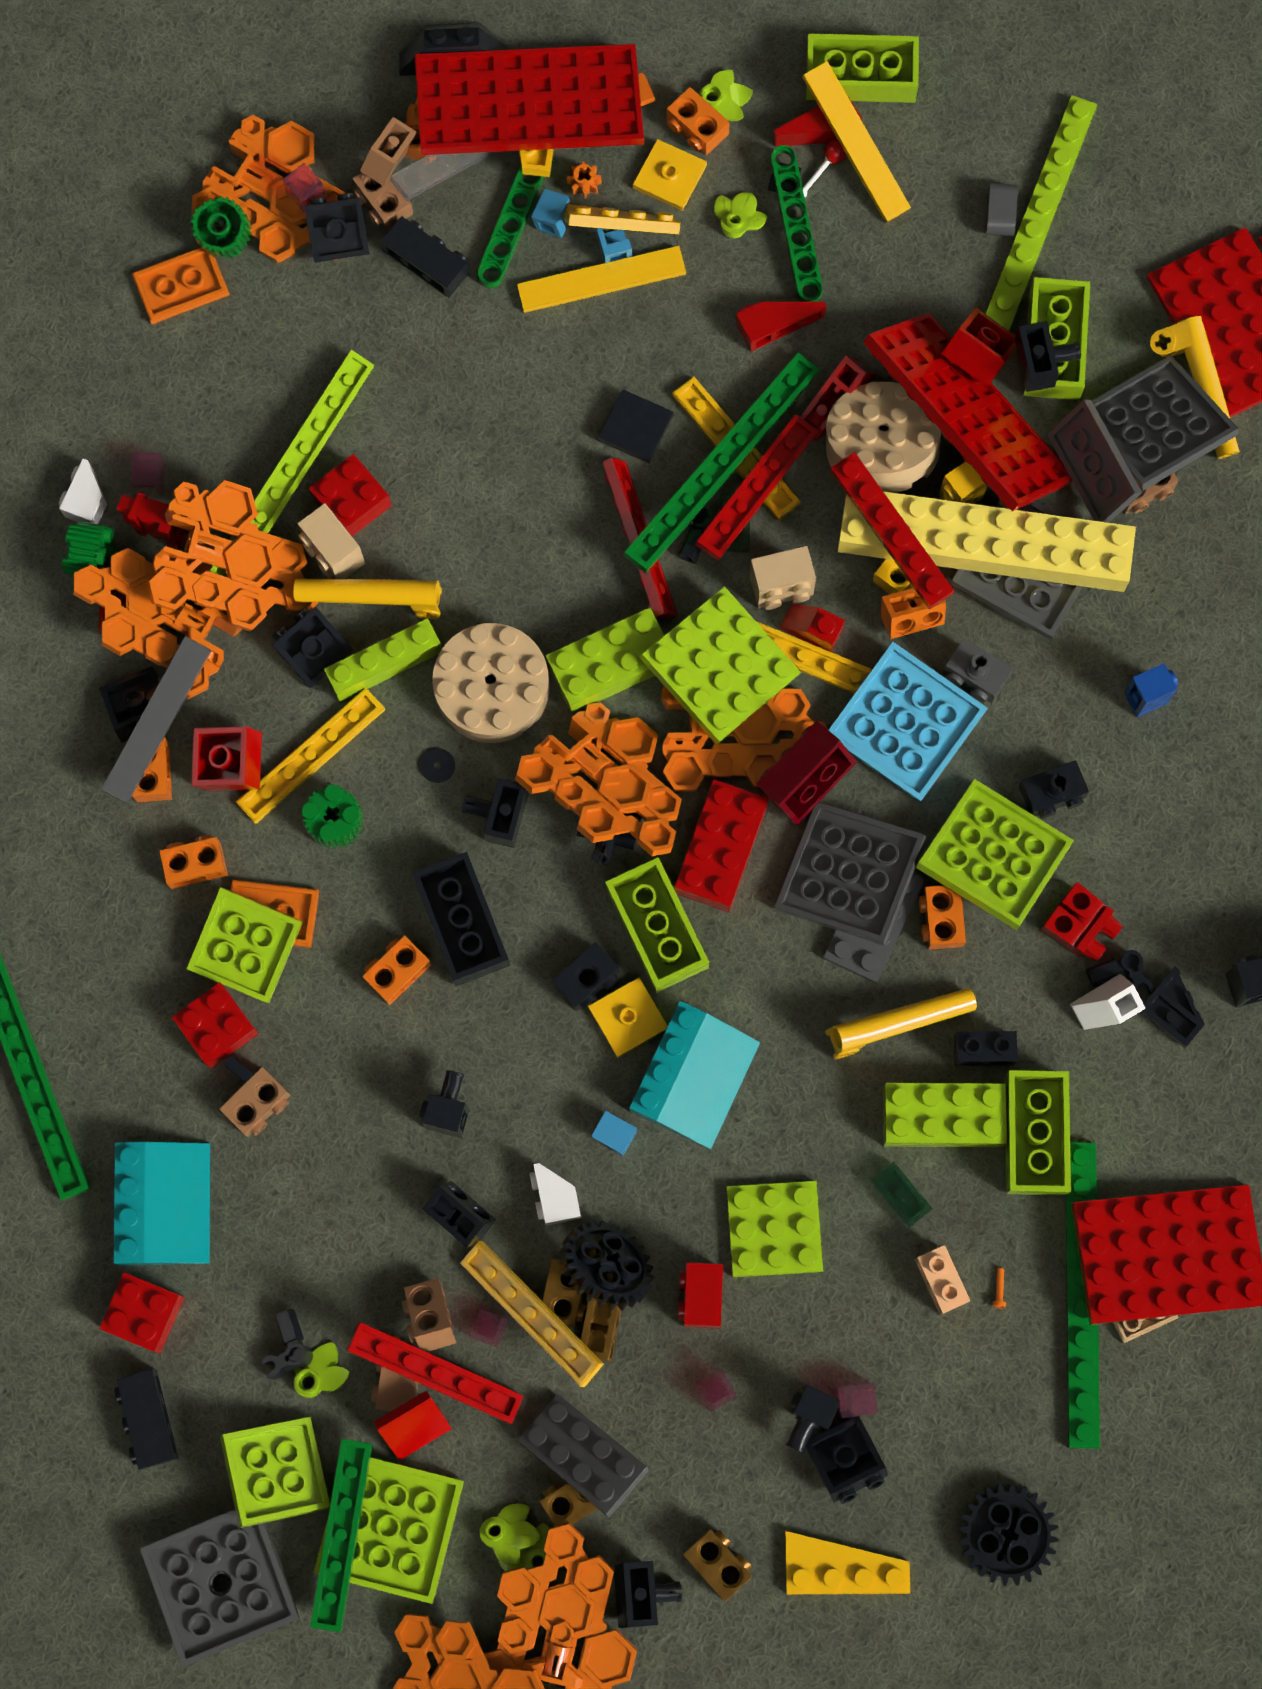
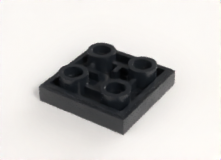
(636, 426)

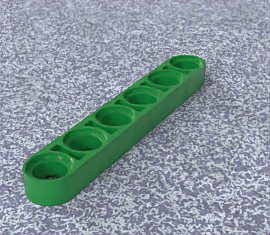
(794, 225)
(505, 238)

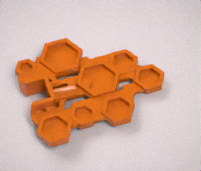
(284, 149)
(247, 560)
(138, 623)
(748, 756)
(619, 788)
(566, 1613)
(458, 1658)

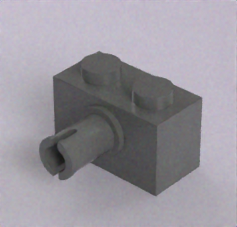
(977, 671)

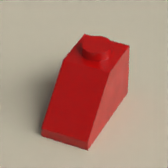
(813, 625)

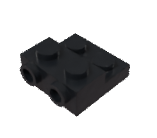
(336, 228)
(310, 645)
(128, 699)
(847, 1460)

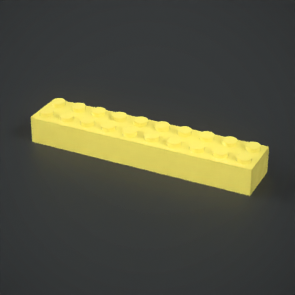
(1004, 541)

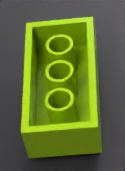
(868, 65)
(1066, 310)
(605, 661)
(657, 925)
(944, 1115)
(1038, 1133)

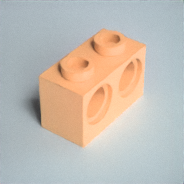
(942, 1280)

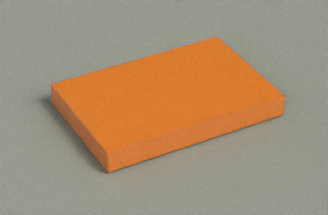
(180, 284)
(293, 901)

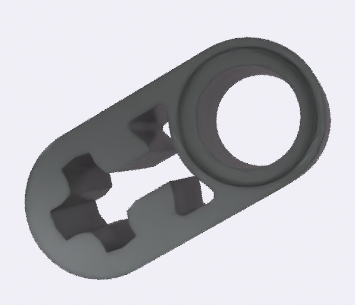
(1001, 209)

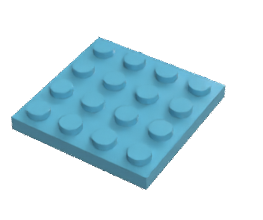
(907, 721)

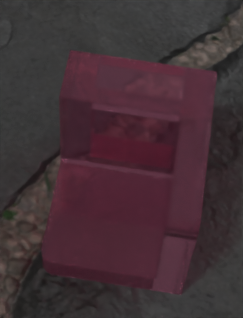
(302, 186)
(148, 471)
(489, 1328)
(716, 1390)
(857, 1400)

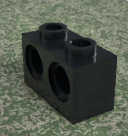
(985, 1048)
(459, 1214)

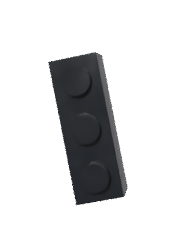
(425, 256)
(146, 1419)

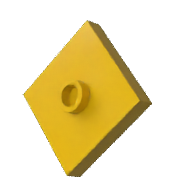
(669, 175)
(628, 1017)

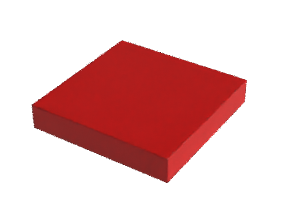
(412, 1425)

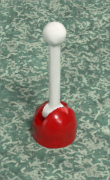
(833, 155)

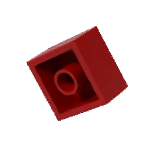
(980, 347)
(351, 494)
(226, 758)
(215, 1025)
(702, 1295)
(142, 1313)

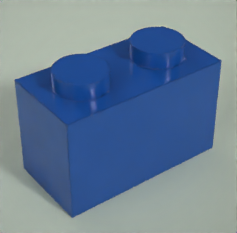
(1151, 689)

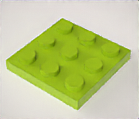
(244, 945)
(774, 1229)
(274, 1472)

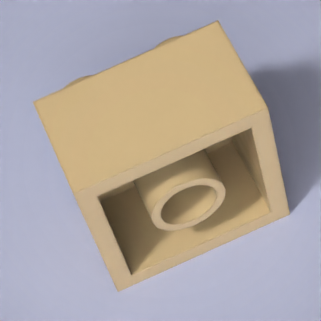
(330, 543)
(782, 578)

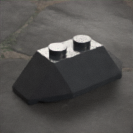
(447, 39)

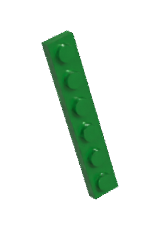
(341, 1535)

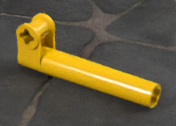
(1191, 338)
(419, 594)
(854, 1034)

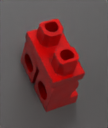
(149, 517)
(1079, 921)

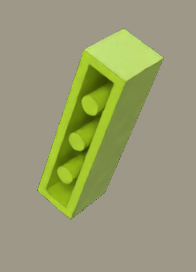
(383, 660)

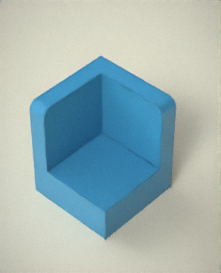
(549, 213)
(613, 245)
(614, 1133)

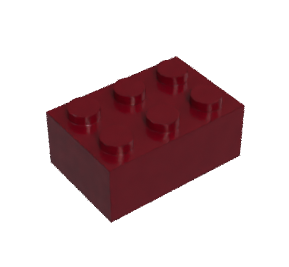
(806, 772)

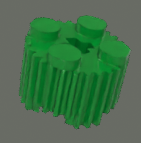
(216, 213)
(88, 546)
(330, 801)

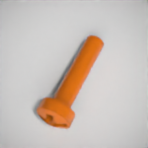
(999, 1303)

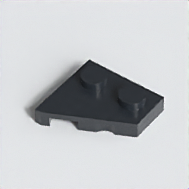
(1173, 1009)

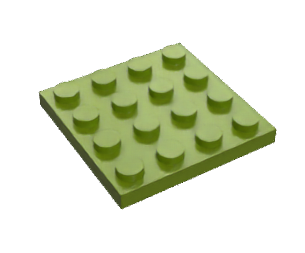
(720, 665)
(995, 854)
(403, 1530)

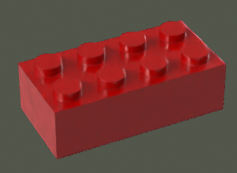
(721, 846)

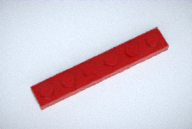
(756, 487)
(634, 522)
(892, 530)
(434, 1373)

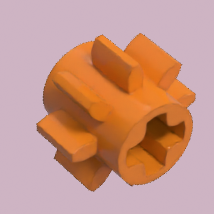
(584, 186)

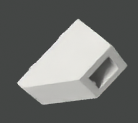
(84, 497)
(1108, 1004)
(557, 1196)

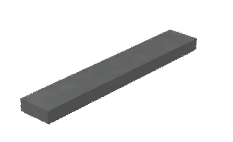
(156, 720)

